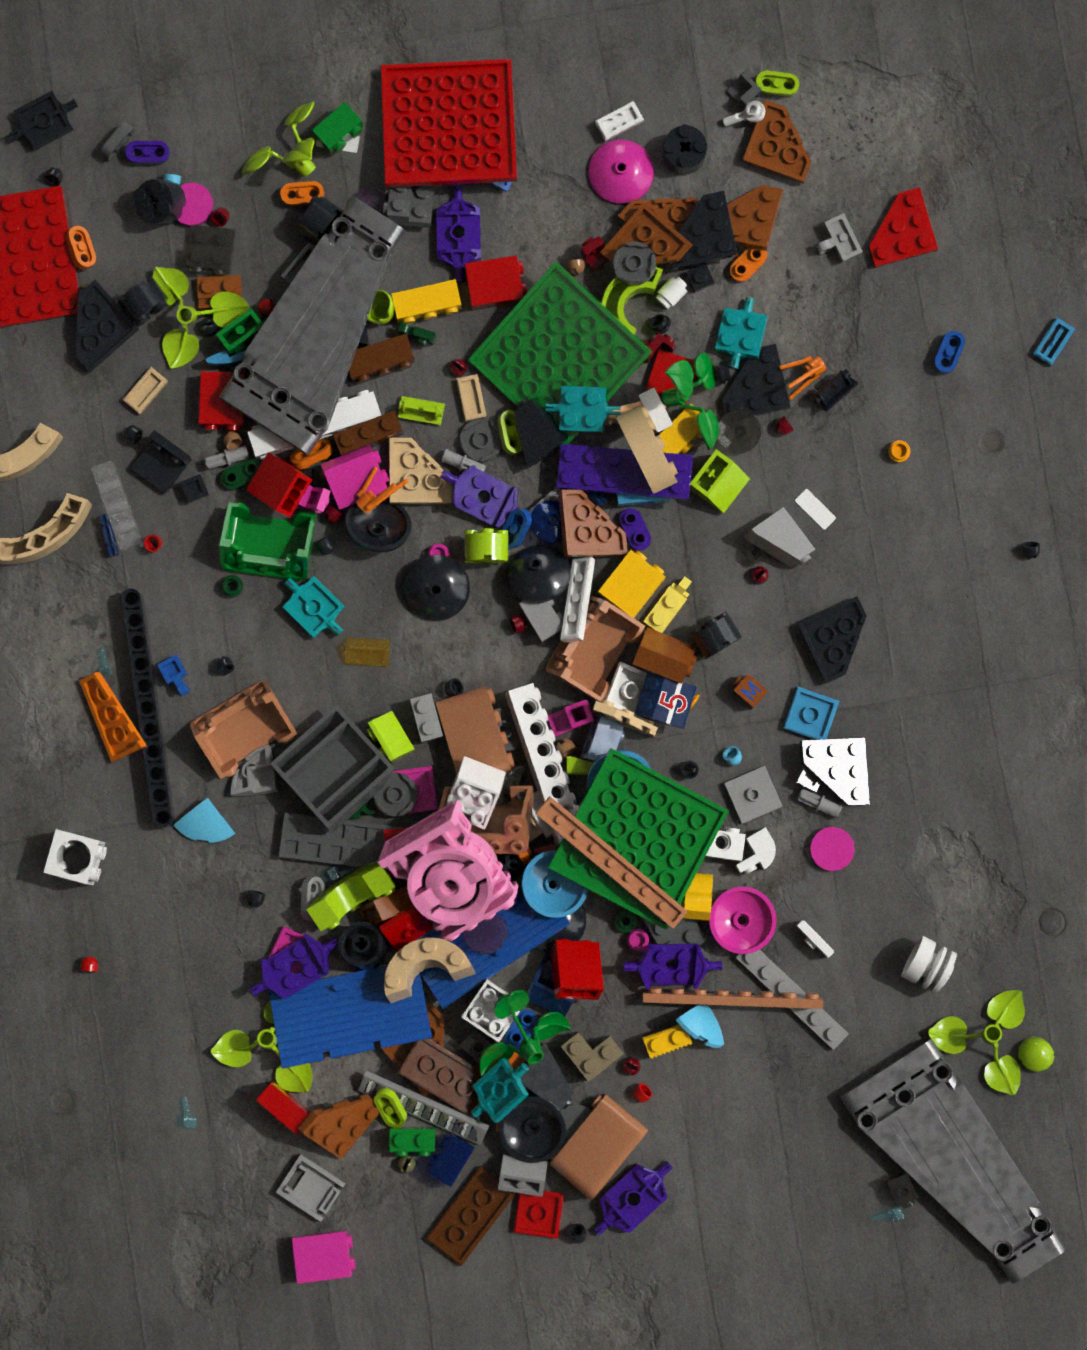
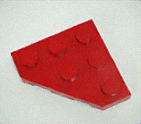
(904, 231)

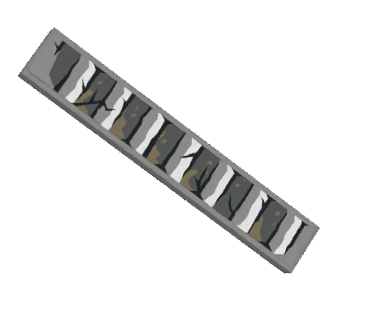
(428, 1109)

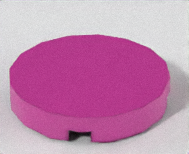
(198, 205)
(832, 848)

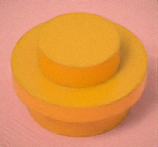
(899, 451)

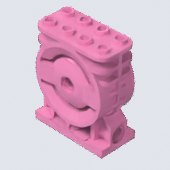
(448, 839)

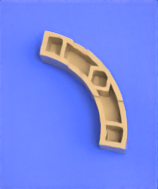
(30, 453)
(49, 537)

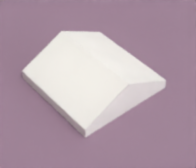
(626, 687)

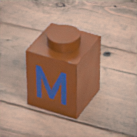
(749, 690)

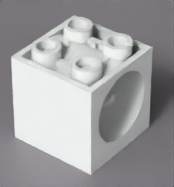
(477, 790)
(64, 840)
(481, 1011)

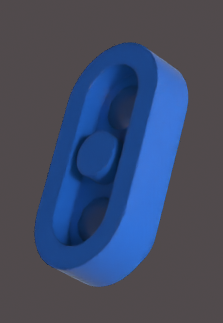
(948, 352)
(517, 527)
(528, 1028)

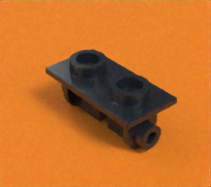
(829, 396)

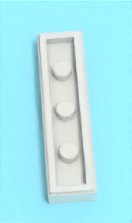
(577, 599)

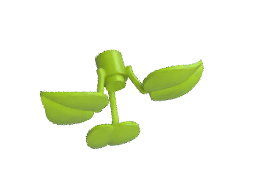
(298, 158)
(178, 345)
(1007, 1011)
(234, 1051)

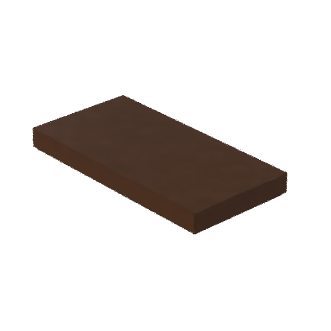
(442, 1074)
(470, 1216)

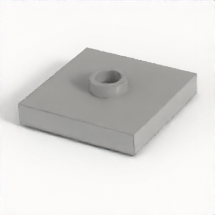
(753, 794)

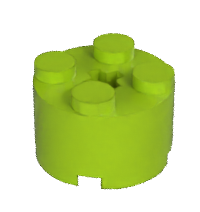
(486, 546)

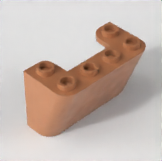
(474, 729)
(509, 823)

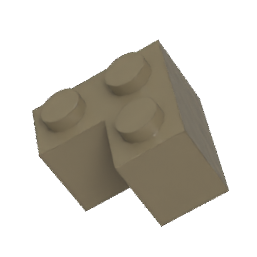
(589, 1060)

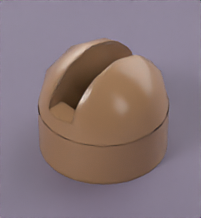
(576, 266)
(228, 440)
(566, 748)

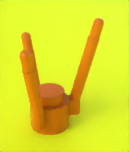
(812, 369)
(370, 500)

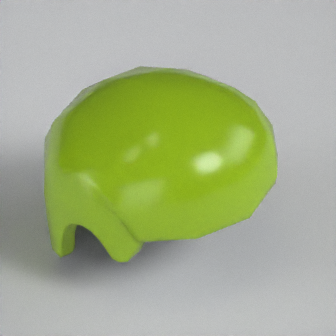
(382, 308)
(1036, 1054)

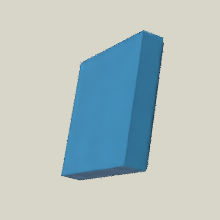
(811, 714)

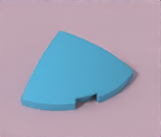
(205, 824)
(702, 1024)

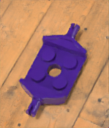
(462, 250)
(465, 490)
(277, 969)
(688, 970)
(638, 1180)

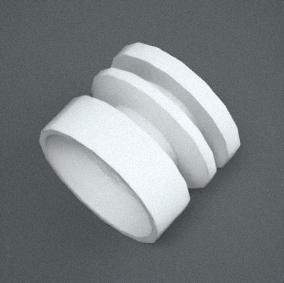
(929, 965)

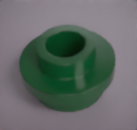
(232, 579)
(618, 921)

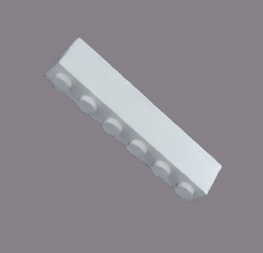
(346, 415)

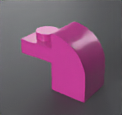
(315, 499)
(571, 718)

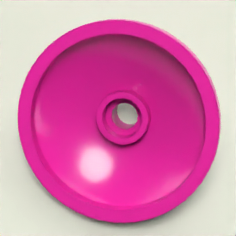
(617, 185)
(759, 918)

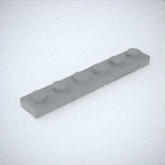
(779, 982)

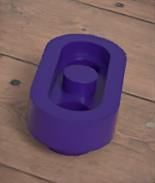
(148, 151)
(634, 529)

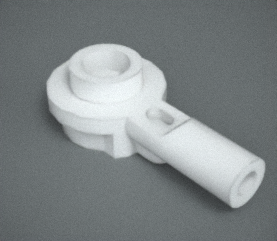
(753, 113)

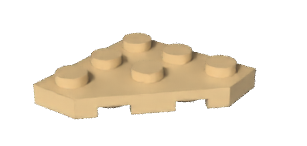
(421, 470)
(626, 717)

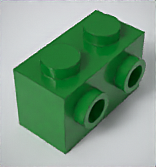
(338, 128)
(240, 332)
(413, 1140)

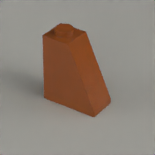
(386, 907)

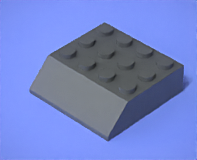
(334, 768)

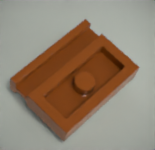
(209, 286)

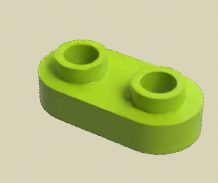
(777, 82)
(509, 433)
(390, 1107)

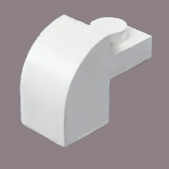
(763, 850)

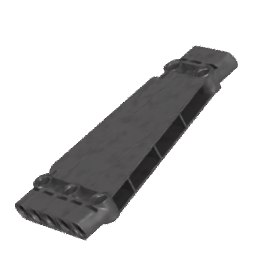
(315, 330)
(955, 1156)

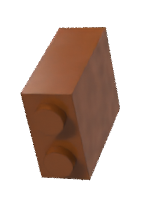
(665, 655)

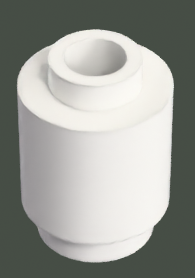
(671, 292)

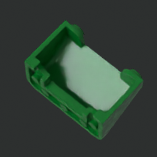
(266, 544)

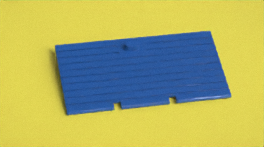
(525, 932)
(346, 1017)

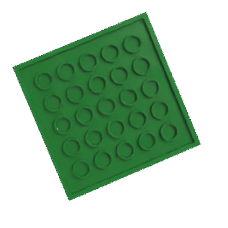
(559, 340)
(650, 824)

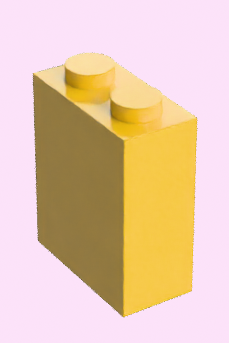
(632, 583)

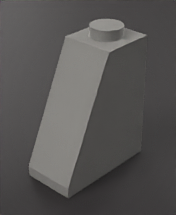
(781, 539)

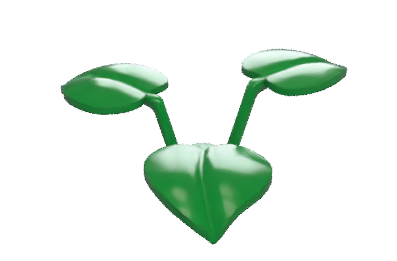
(682, 378)
(547, 1027)

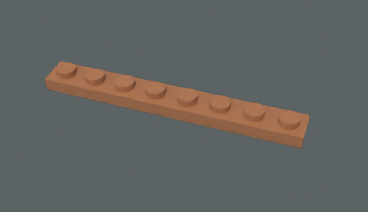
(611, 862)
(743, 998)

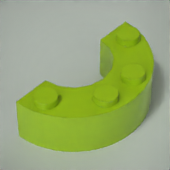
(618, 294)
(348, 893)

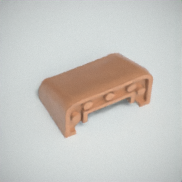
(590, 661)
(241, 726)
(598, 1146)

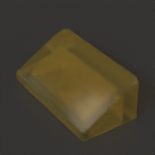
(367, 651)

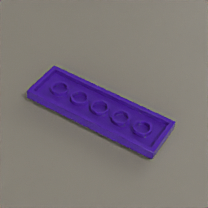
(617, 472)

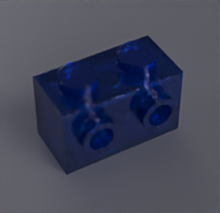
(451, 1159)

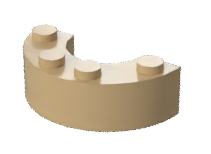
(647, 448)
(419, 956)

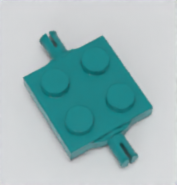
(741, 333)
(583, 409)
(314, 607)
(500, 1090)

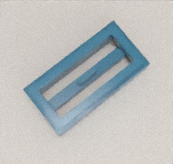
(1043, 357)

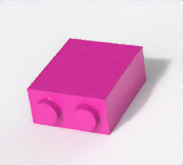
(349, 473)
(323, 1256)

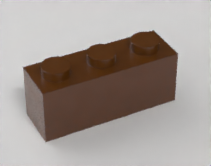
(381, 358)
(370, 432)

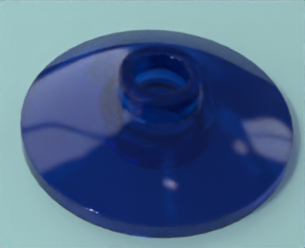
(543, 526)

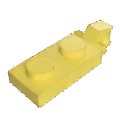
(668, 606)

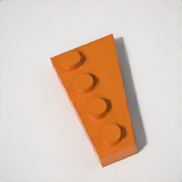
(111, 719)

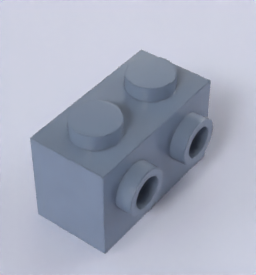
(601, 737)

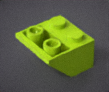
(719, 481)
(391, 737)

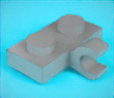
(841, 239)

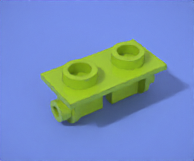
(421, 410)

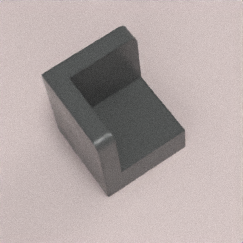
(744, 90)

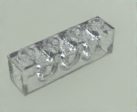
(117, 506)

